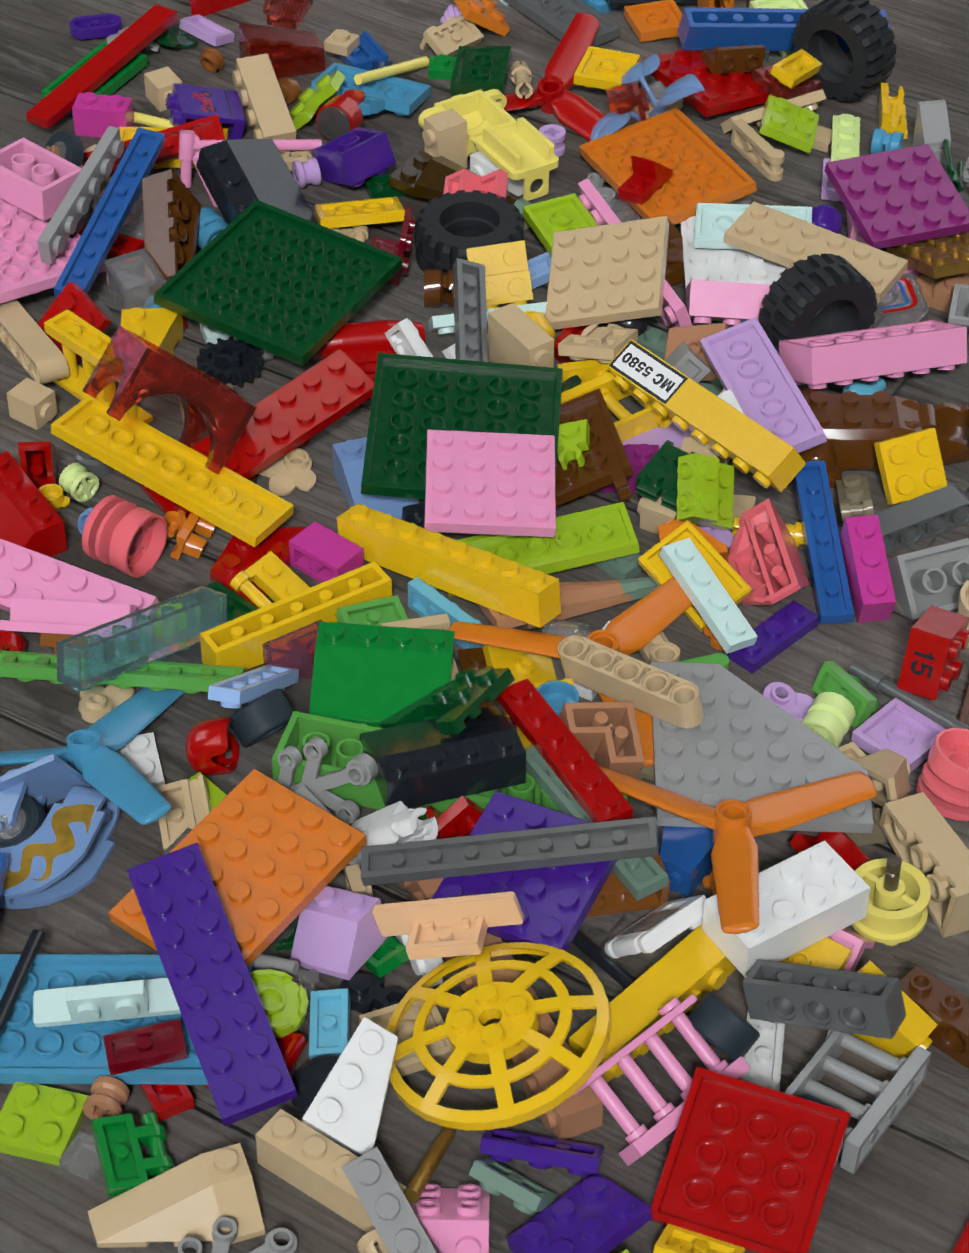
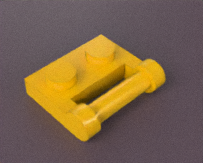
(272, 577)

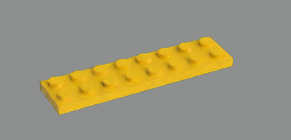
(173, 470)

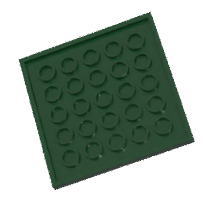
(278, 282)
(449, 395)

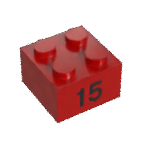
(934, 653)

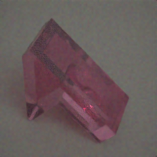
(293, 650)

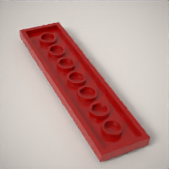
(290, 418)

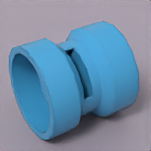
(886, 141)

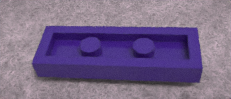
(776, 636)
(542, 1151)

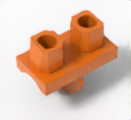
(184, 529)

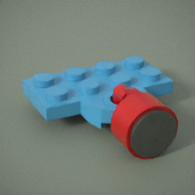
(353, 101)

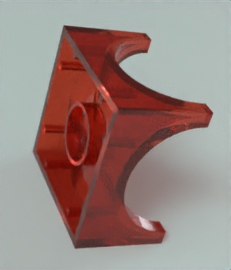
(152, 371)

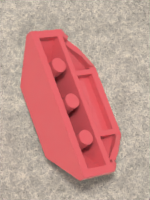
(766, 556)

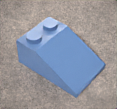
(348, 471)

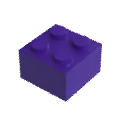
(354, 157)

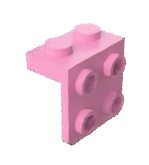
(455, 1218)

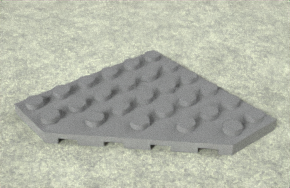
(745, 752)

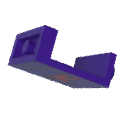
(201, 102)

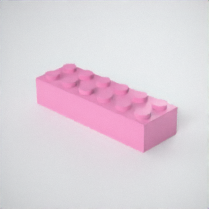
(874, 353)

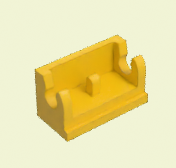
(892, 111)

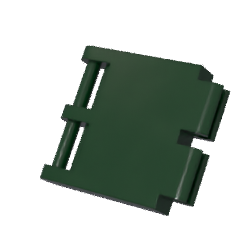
(661, 476)

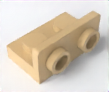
(450, 35)

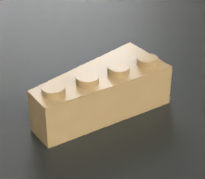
(262, 98)

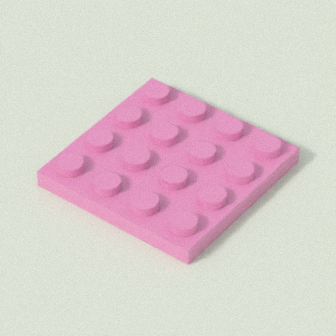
(490, 483)

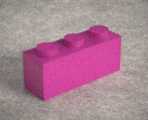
(867, 568)

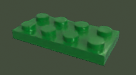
(113, 83)

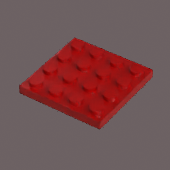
(722, 91)
(749, 1165)

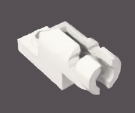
(396, 825)

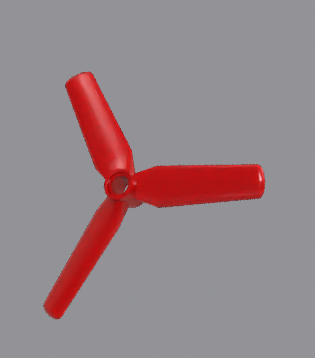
(553, 89)

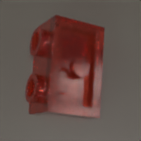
(286, 12)
(625, 96)

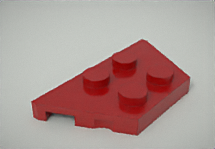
(240, 556)

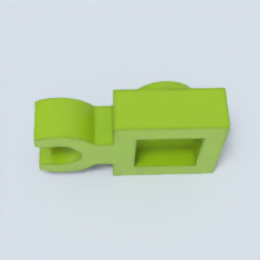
(572, 440)

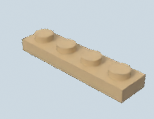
(755, 117)

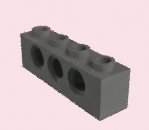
(824, 998)

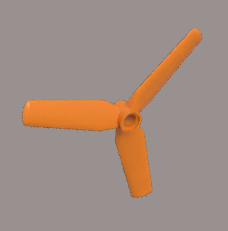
(624, 633)
(737, 824)

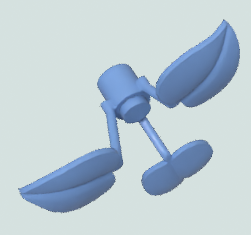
(677, 90)

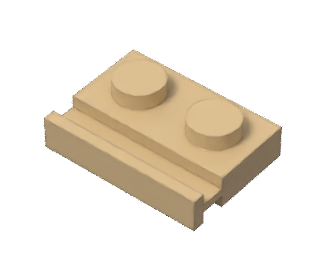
(188, 807)

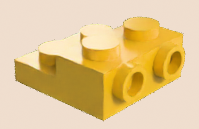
(505, 272)

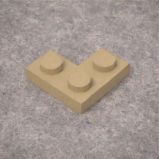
(603, 347)

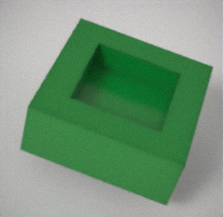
(441, 67)
(387, 957)

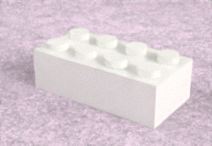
(797, 907)

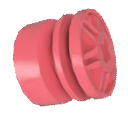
(124, 536)
(947, 774)

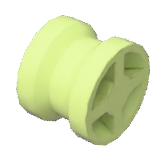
(79, 482)

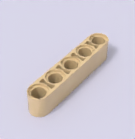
(31, 344)
(631, 680)

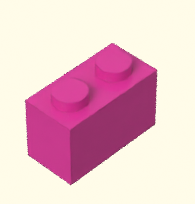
(96, 112)
(324, 553)

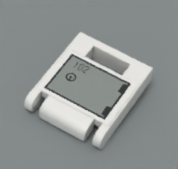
(657, 927)

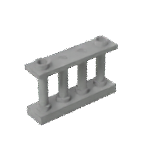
(890, 1095)

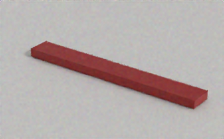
(102, 66)

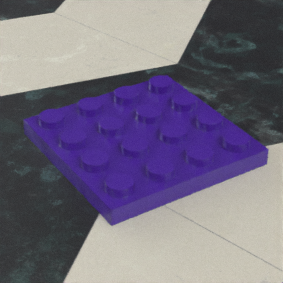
(550, 897)

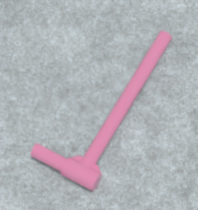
(190, 145)

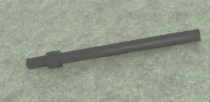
(881, 684)

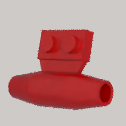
(363, 342)

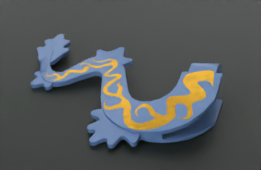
(62, 852)

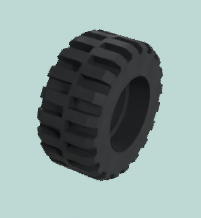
(866, 37)
(463, 222)
(815, 284)

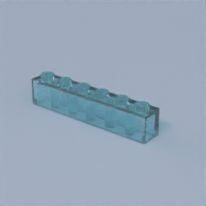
(139, 638)

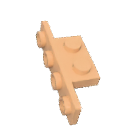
(447, 924)

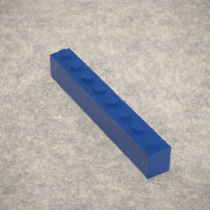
(742, 26)

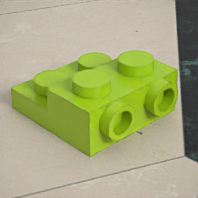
(705, 491)

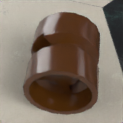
(438, 288)

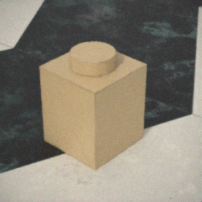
(158, 85)
(32, 403)

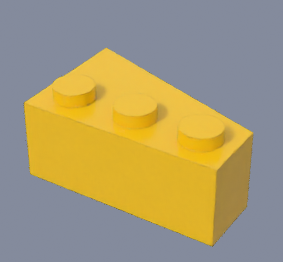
(155, 325)

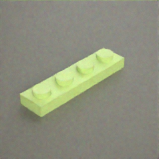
(845, 137)

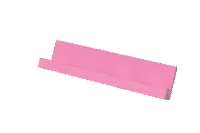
(61, 616)

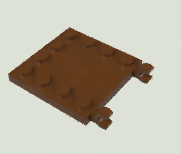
(604, 461)

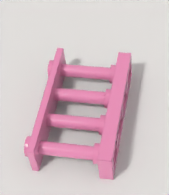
(666, 1115)

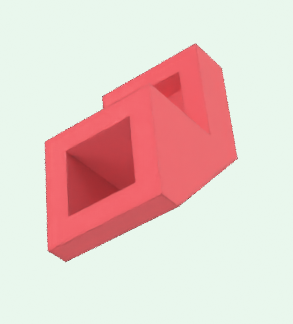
(465, 180)

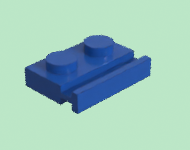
(365, 53)

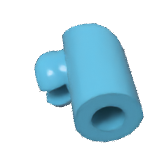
(866, 389)

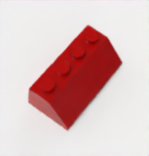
(26, 513)

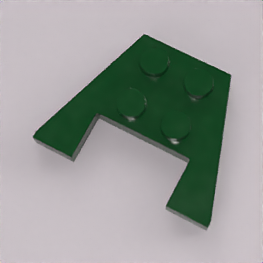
(455, 699)

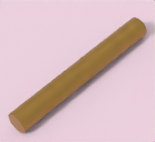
(429, 1165)

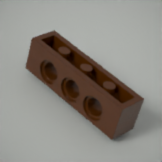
(946, 1008)

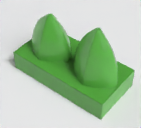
(372, 612)
(835, 679)

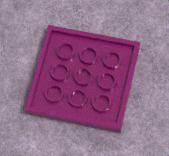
(899, 196)

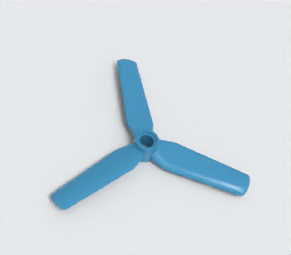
(94, 755)

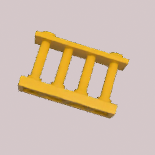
(89, 343)
(628, 424)

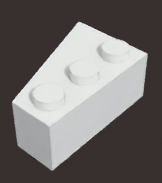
(355, 1091)

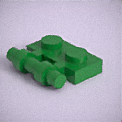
(120, 1152)

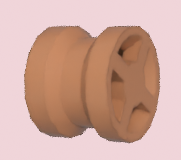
(106, 1098)

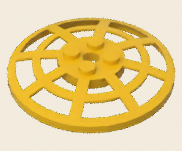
(499, 1041)

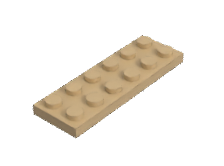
(789, 239)

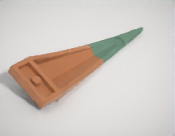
(583, 598)

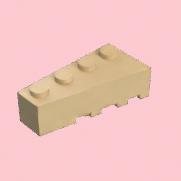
(931, 845)

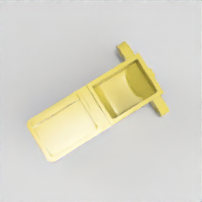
(506, 142)

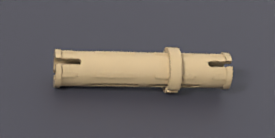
(522, 79)

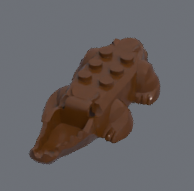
(859, 421)

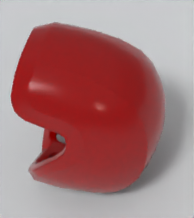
(208, 745)

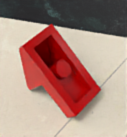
(645, 181)

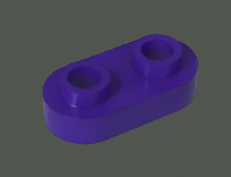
(95, 26)

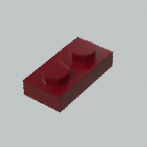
(145, 1047)

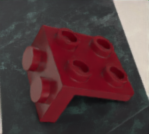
(399, 248)

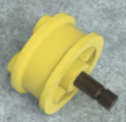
(895, 902)

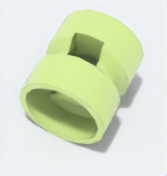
(830, 717)

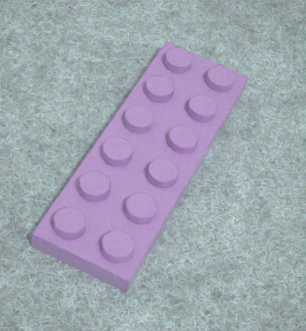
(762, 384)

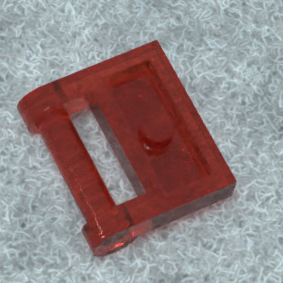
(773, 87)

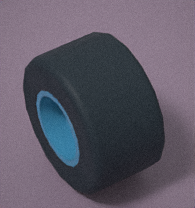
(261, 718)
(723, 1027)

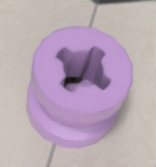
(556, 135)
(306, 172)

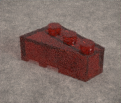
(289, 50)

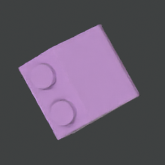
(337, 933)

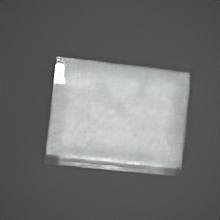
(133, 279)

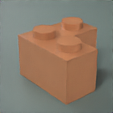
(607, 732)

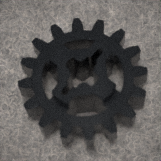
(230, 361)

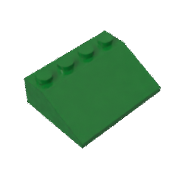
(376, 670)

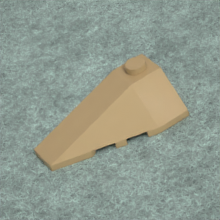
(183, 1204)

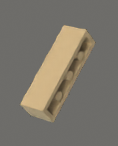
(311, 1165)

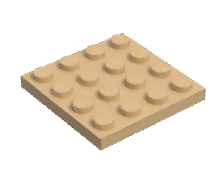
(607, 273)

